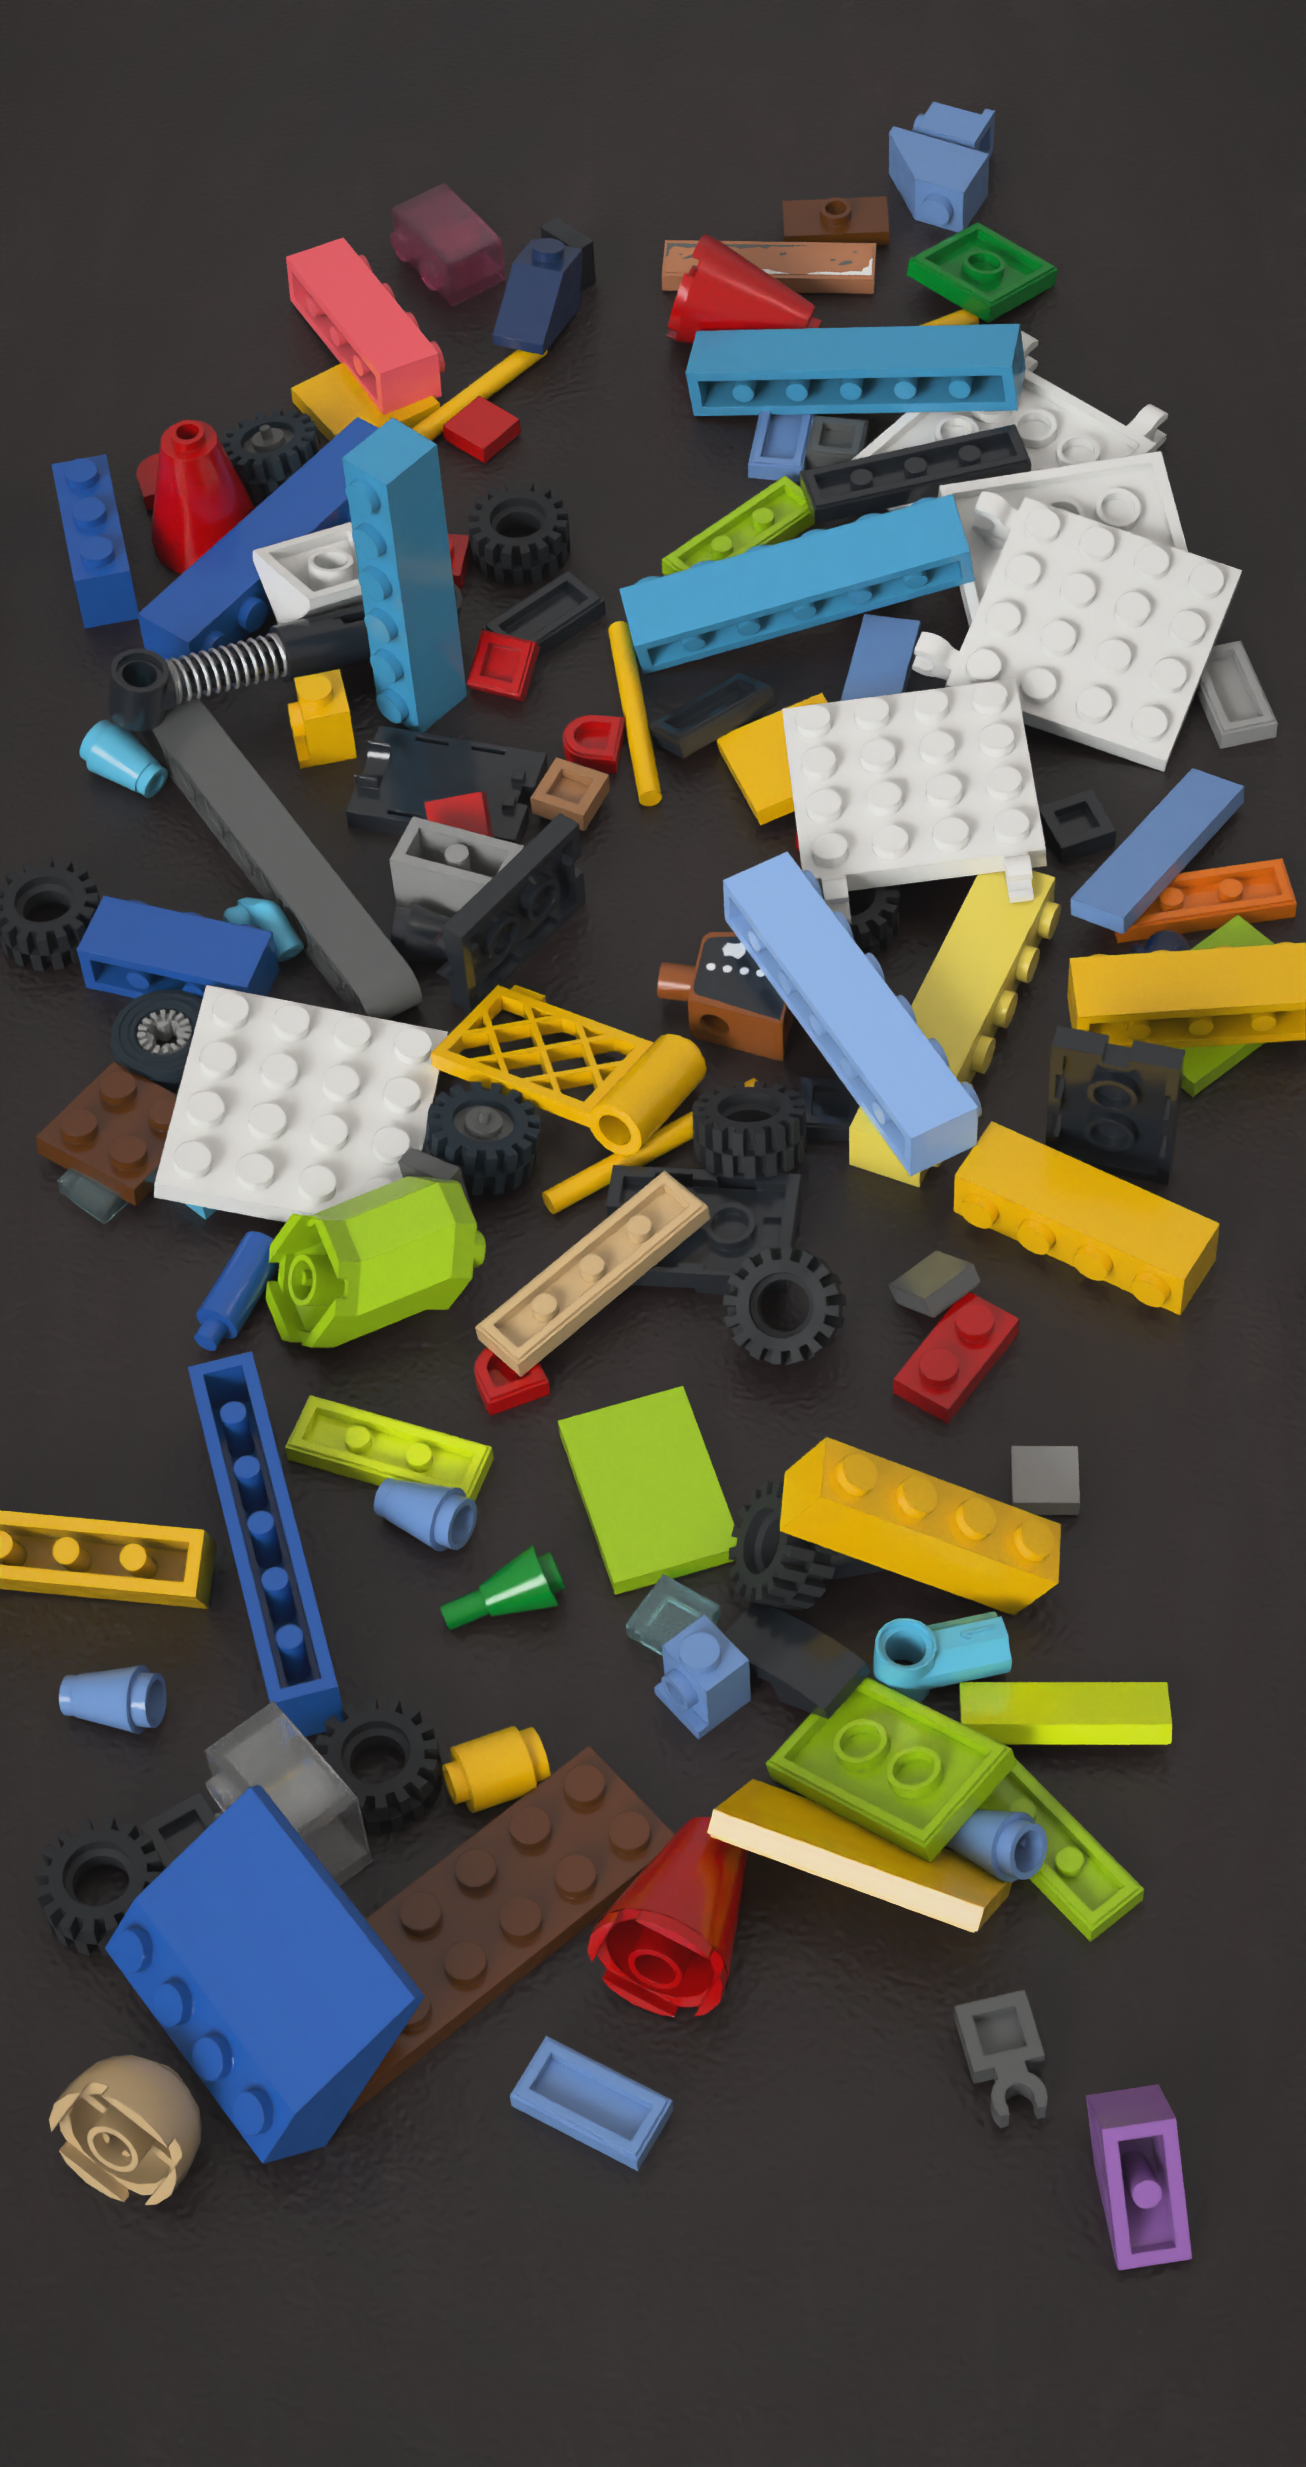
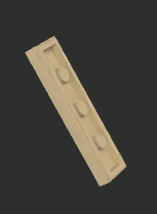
(592, 1273)

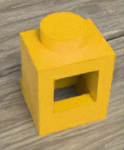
(321, 720)

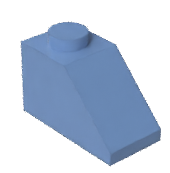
(938, 178)

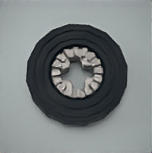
(151, 1018)

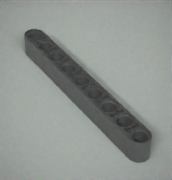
(282, 862)

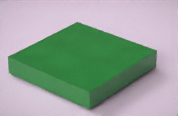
(982, 272)

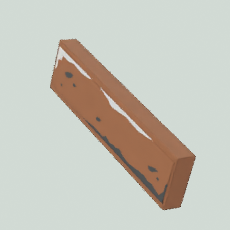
(798, 265)

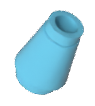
(122, 759)

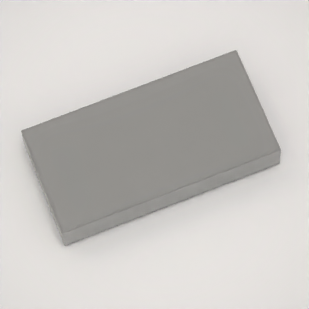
(1235, 698)

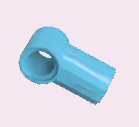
(940, 1653)

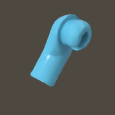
(267, 917)

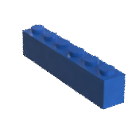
(222, 593)
(266, 1542)

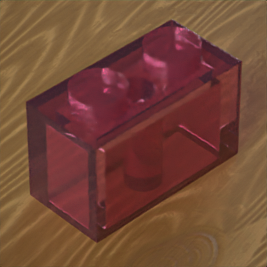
(447, 244)

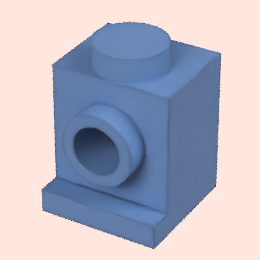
(958, 126)
(703, 1677)

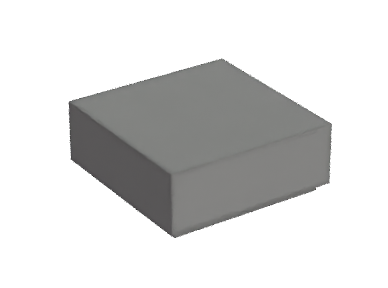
(1045, 1479)

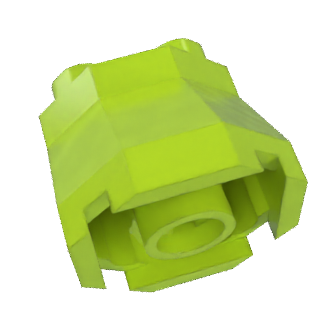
(373, 1261)

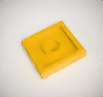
(338, 398)
(761, 765)

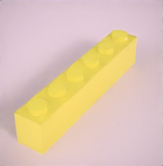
(970, 993)

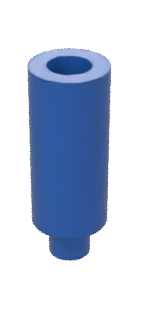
(235, 1291)

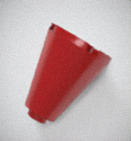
(733, 295)
(194, 495)
(675, 1925)

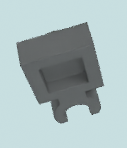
(1003, 2046)

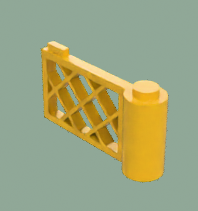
(629, 1094)

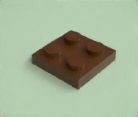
(113, 1132)

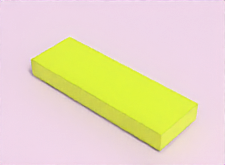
(381, 1448)
(1068, 1712)

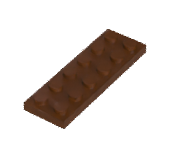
(512, 1899)

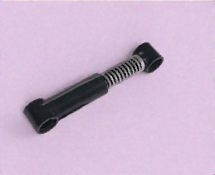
(147, 685)

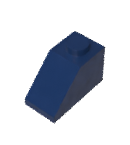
(539, 296)

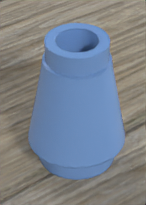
(429, 1512)
(116, 1698)
(1002, 1843)

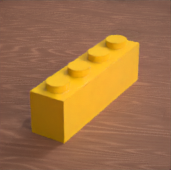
(1192, 996)
(1085, 1218)
(920, 1526)
(106, 1559)

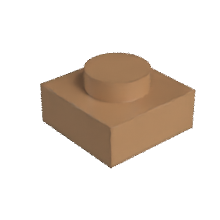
(570, 791)

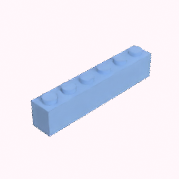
(852, 1013)

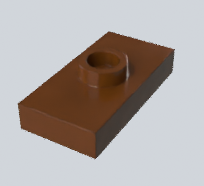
(837, 220)

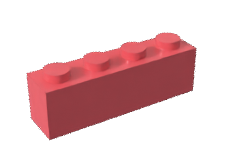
(364, 325)

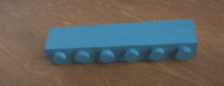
(856, 370)
(405, 575)
(797, 583)

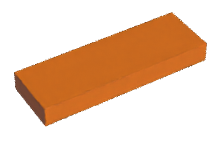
(1215, 896)

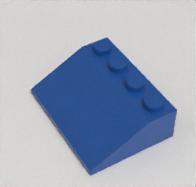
(265, 1978)

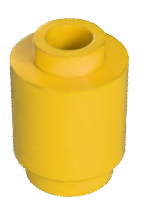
(495, 1768)

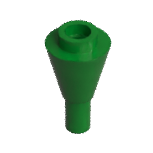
(519, 1586)

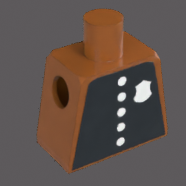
(729, 998)

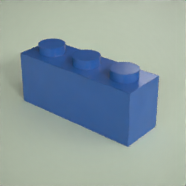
(95, 541)
(151, 948)

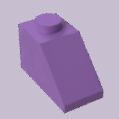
(1140, 2176)

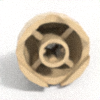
(129, 2127)

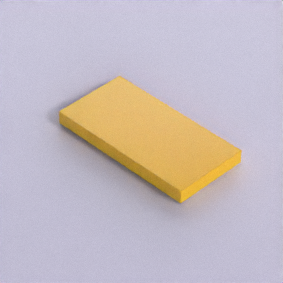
(839, 1850)

